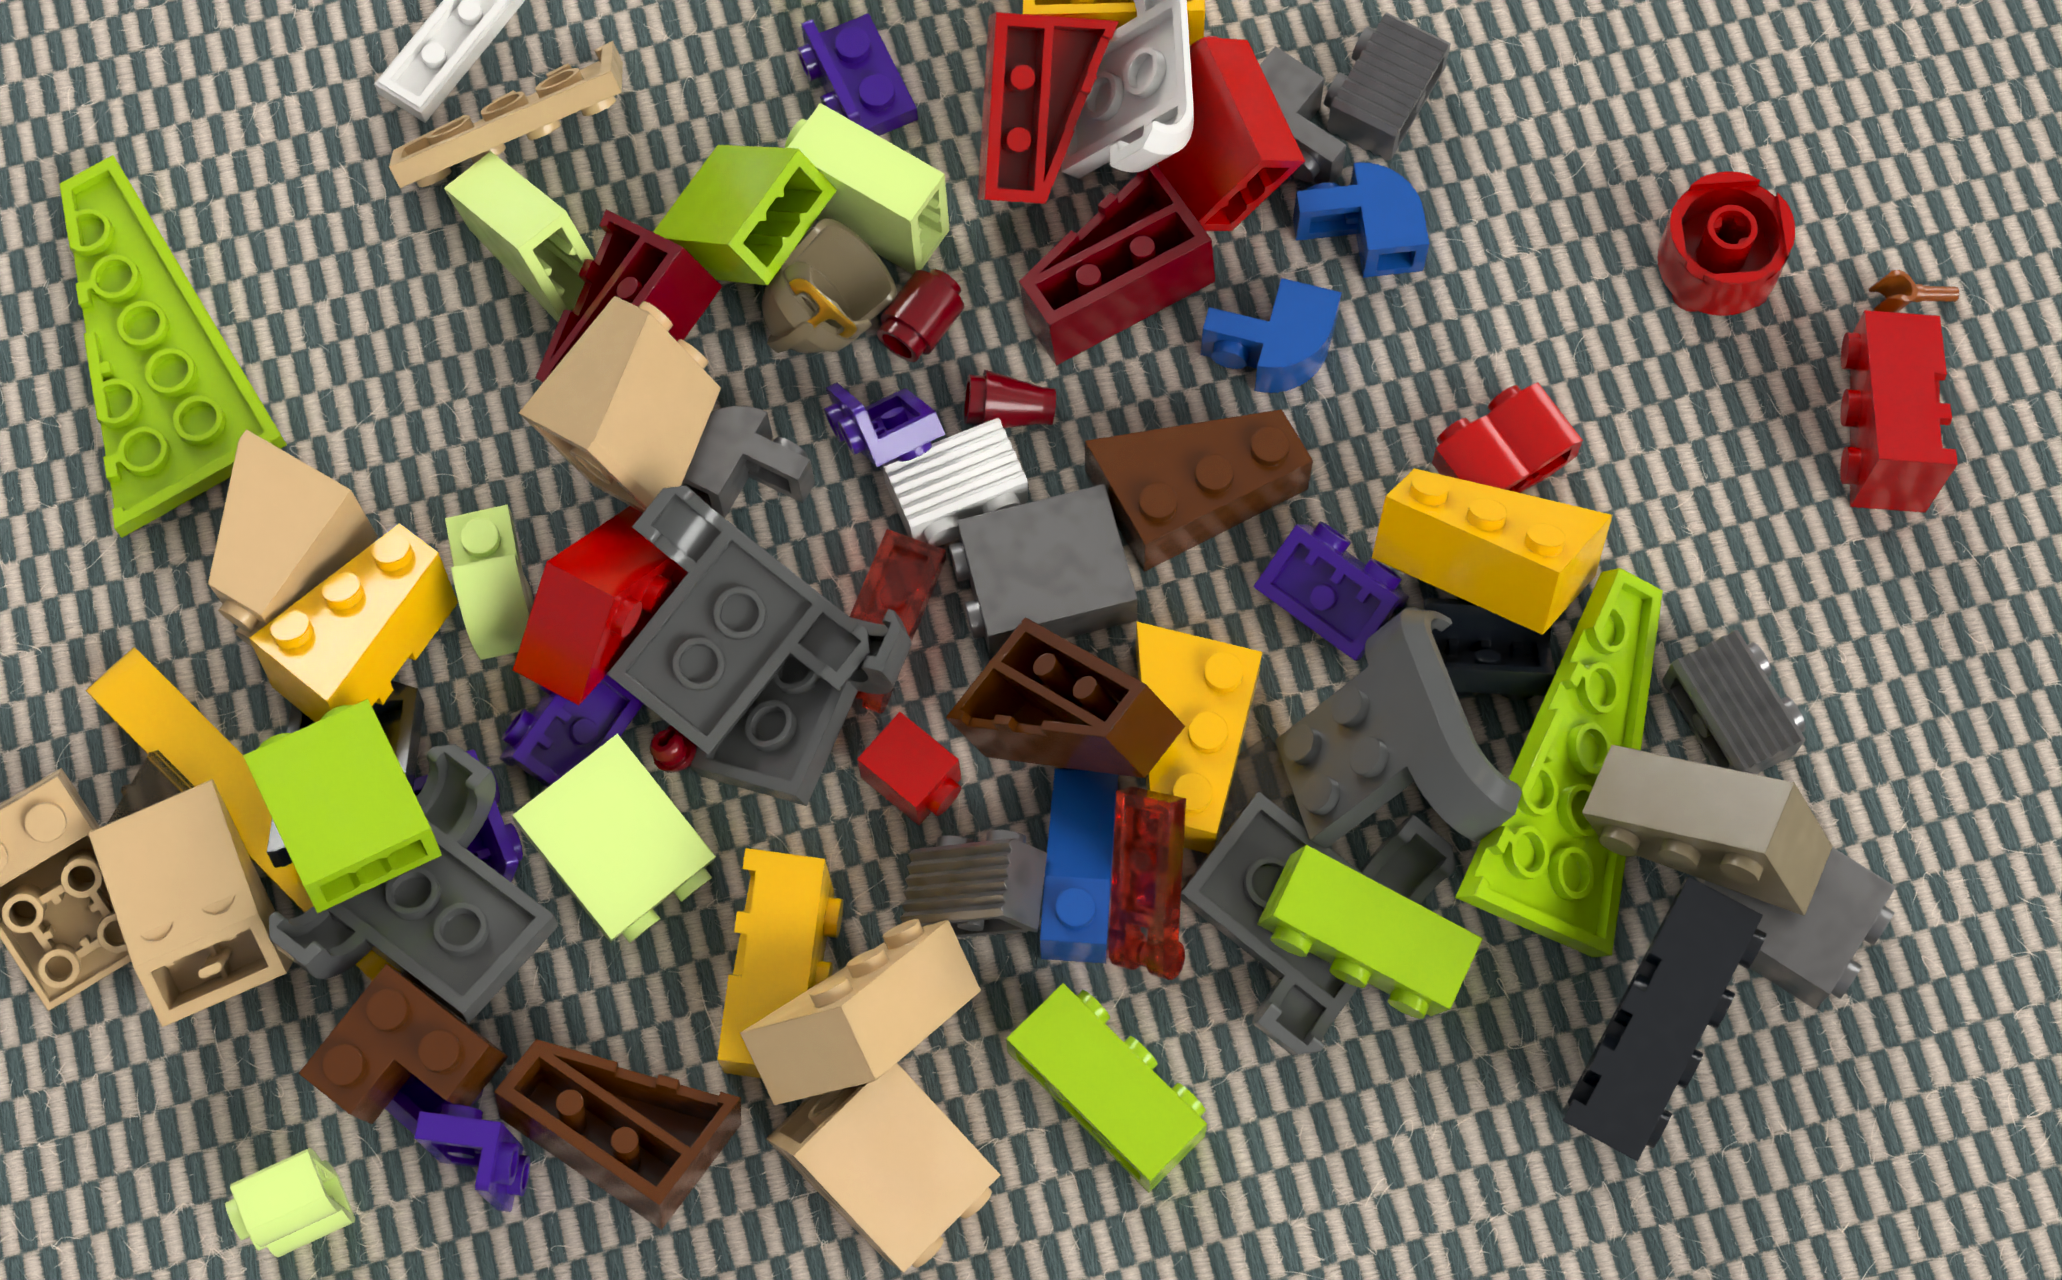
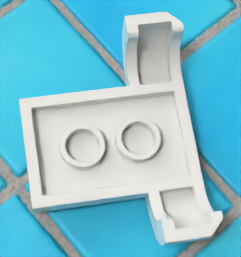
(1140, 95)

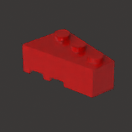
(1032, 99)
(1895, 412)
(594, 606)

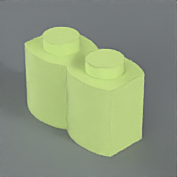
(289, 1204)

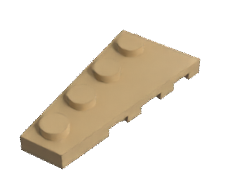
(509, 117)

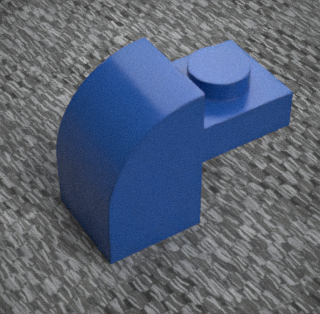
(1375, 207)
(1285, 348)

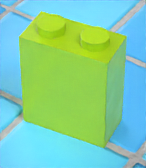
(747, 211)
(342, 805)

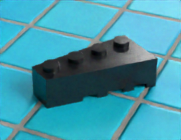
(1662, 1018)

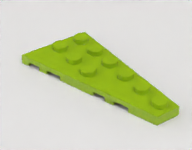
(156, 361)
(1547, 859)

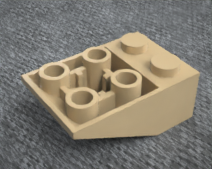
(54, 894)
(188, 903)

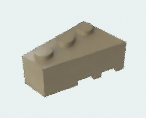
(1710, 824)

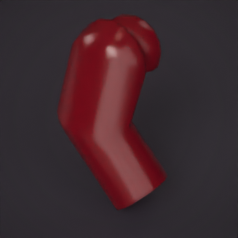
(672, 750)

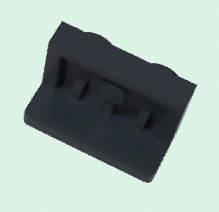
(1491, 652)

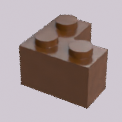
(394, 1034)

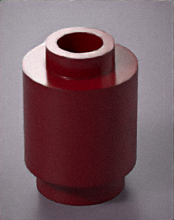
(920, 314)

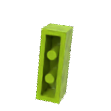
(1368, 933)
(1108, 1085)

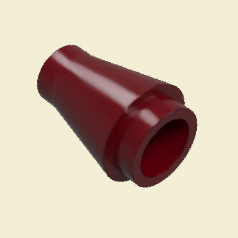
(1009, 400)

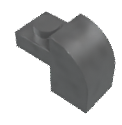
(1299, 98)
(740, 447)

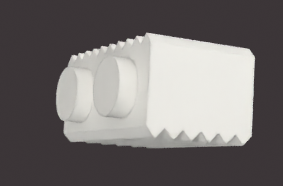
(956, 481)

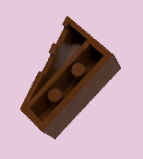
(1196, 479)
(1063, 709)
(618, 1127)

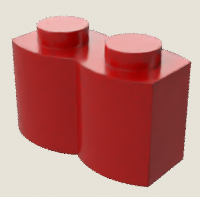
(1512, 445)

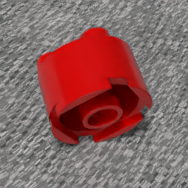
(1725, 244)

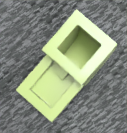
(489, 580)

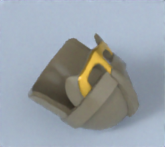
(826, 291)

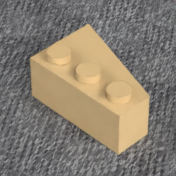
(863, 1015)

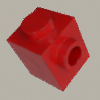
(911, 770)

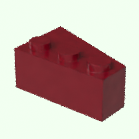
(1117, 268)
(636, 269)

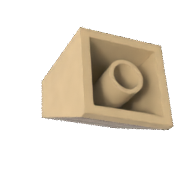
(626, 403)
(280, 534)
(887, 1164)

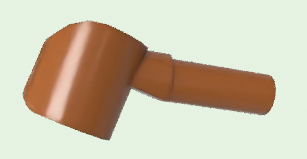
(1901, 290)

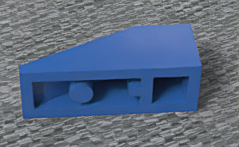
(1079, 866)

